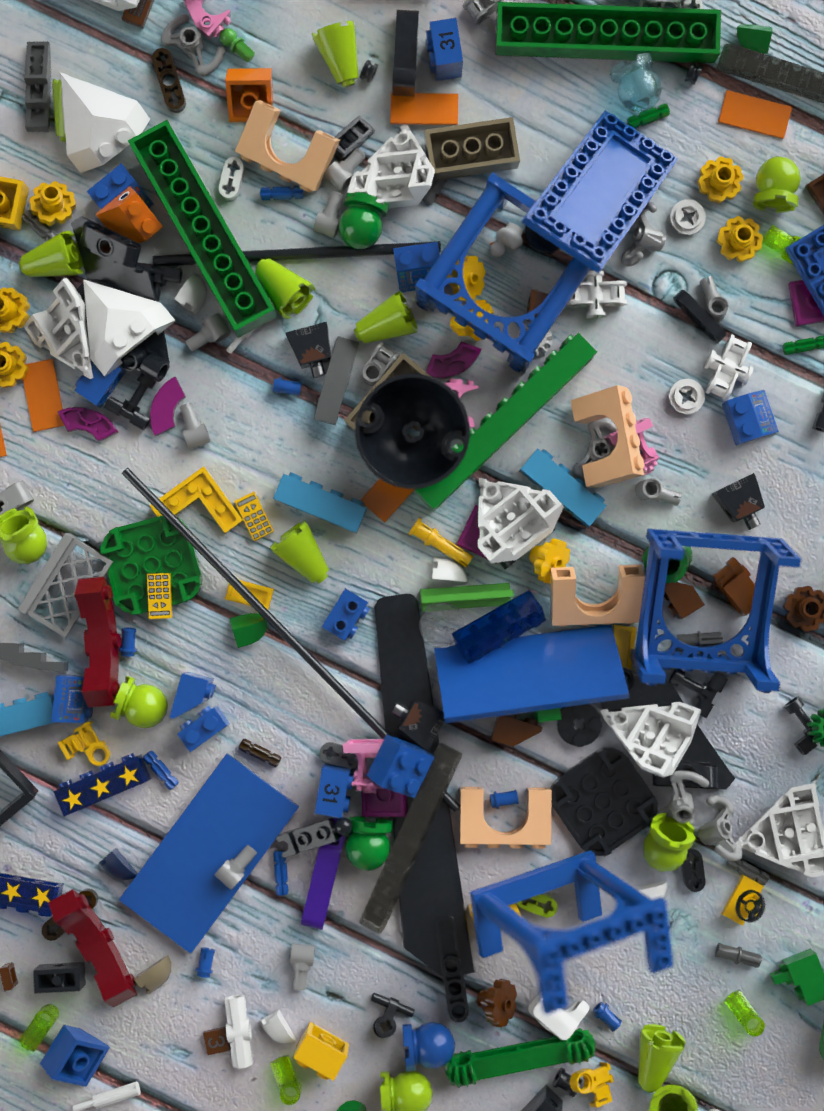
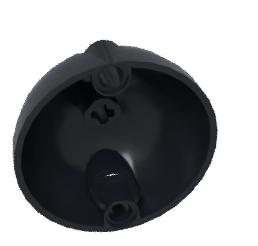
(406, 403)

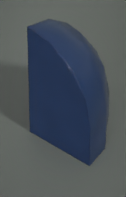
(118, 866)

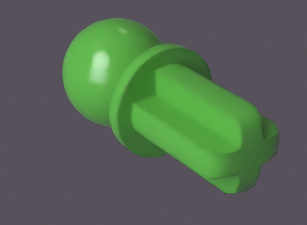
(229, 38)

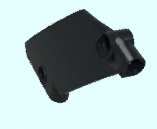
(119, 269)
(699, 756)

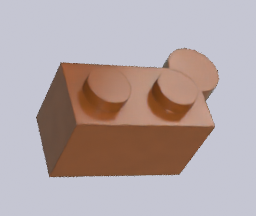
(736, 585)

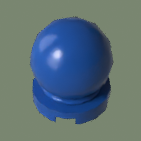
(429, 1045)

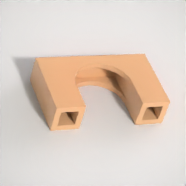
(256, 146)
(625, 459)
(620, 608)
(533, 831)

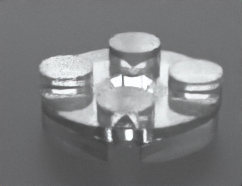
(434, 613)

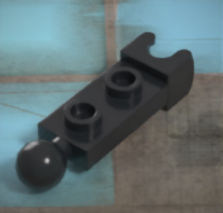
(314, 835)

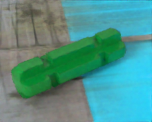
(649, 116)
(803, 345)

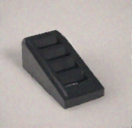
(343, 149)

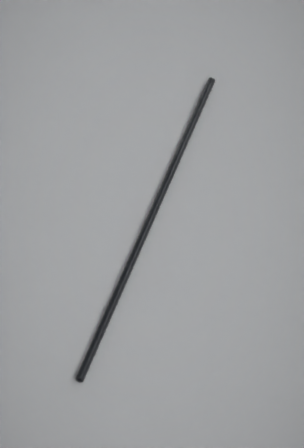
(264, 612)

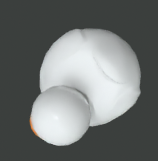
(509, 237)

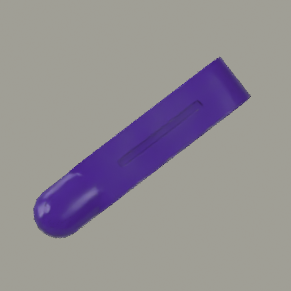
(322, 883)

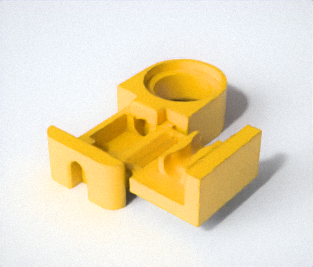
(85, 739)
(596, 1086)

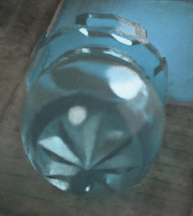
(638, 85)

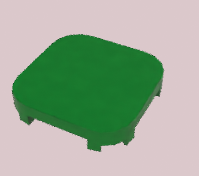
(150, 549)

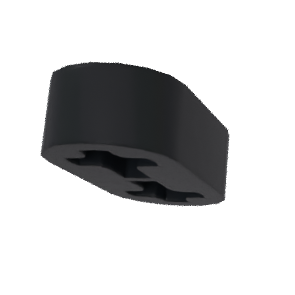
(698, 869)

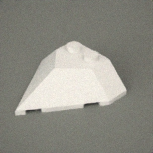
(97, 122)
(396, 172)
(119, 323)
(63, 328)
(513, 519)
(655, 734)
(790, 832)

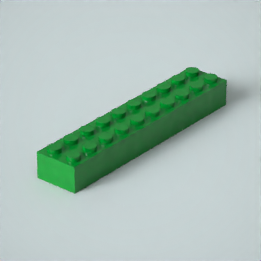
(607, 32)
(202, 228)
(512, 415)

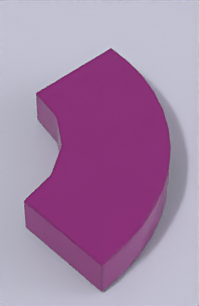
(454, 363)
(164, 406)
(87, 420)

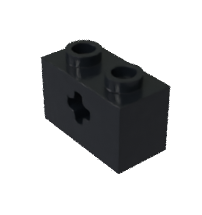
(59, 977)

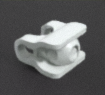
(562, 1022)

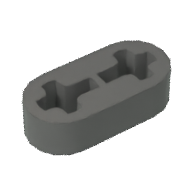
(335, 760)

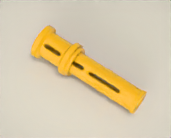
(431, 537)

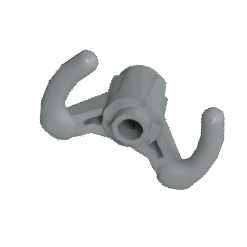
(191, 43)
(644, 238)
(593, 428)
(681, 802)
(720, 830)

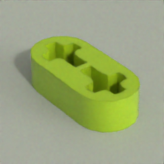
(538, 909)

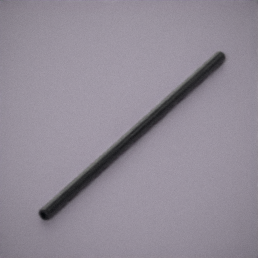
(294, 254)

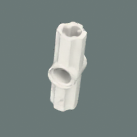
(238, 1031)

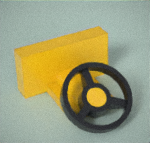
(745, 902)

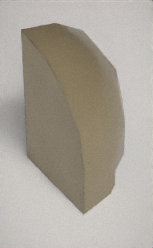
(155, 975)

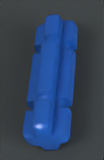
(281, 193)
(160, 770)
(280, 873)

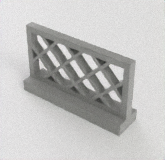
(48, 575)

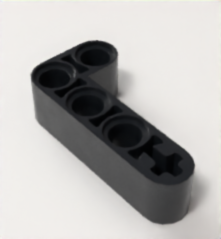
(405, 53)

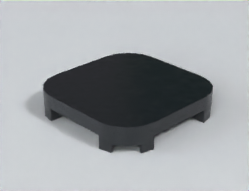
(603, 801)

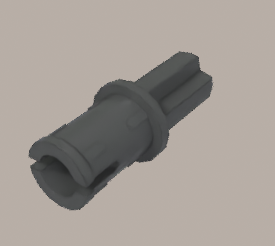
(701, 639)
(738, 955)

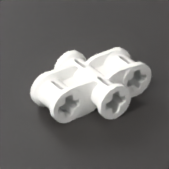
(602, 295)
(728, 367)

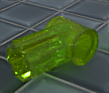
(778, 240)
(744, 1012)
(39, 1027)
(285, 1078)

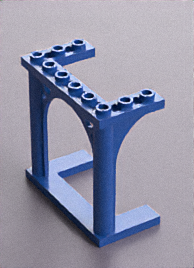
(431, 294)
(755, 657)
(632, 916)

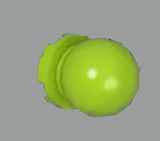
(777, 182)
(22, 536)
(141, 704)
(667, 843)
(405, 1091)
(673, 1099)

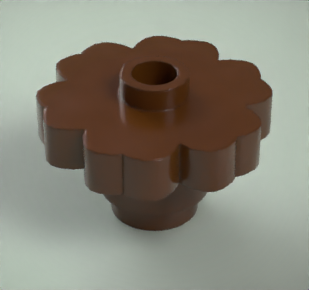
(796, 604)
(498, 1002)

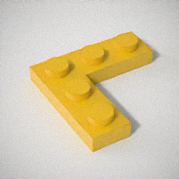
(202, 486)

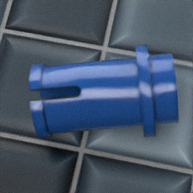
(286, 387)
(128, 642)
(503, 799)
(205, 962)
(607, 1016)

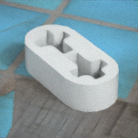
(236, 180)

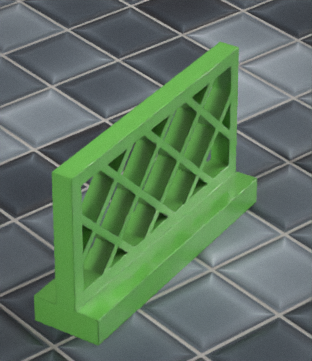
(468, 596)

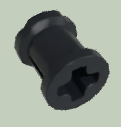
(559, 1082)

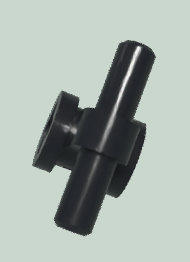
(392, 1006)

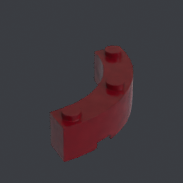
(100, 641)
(96, 945)

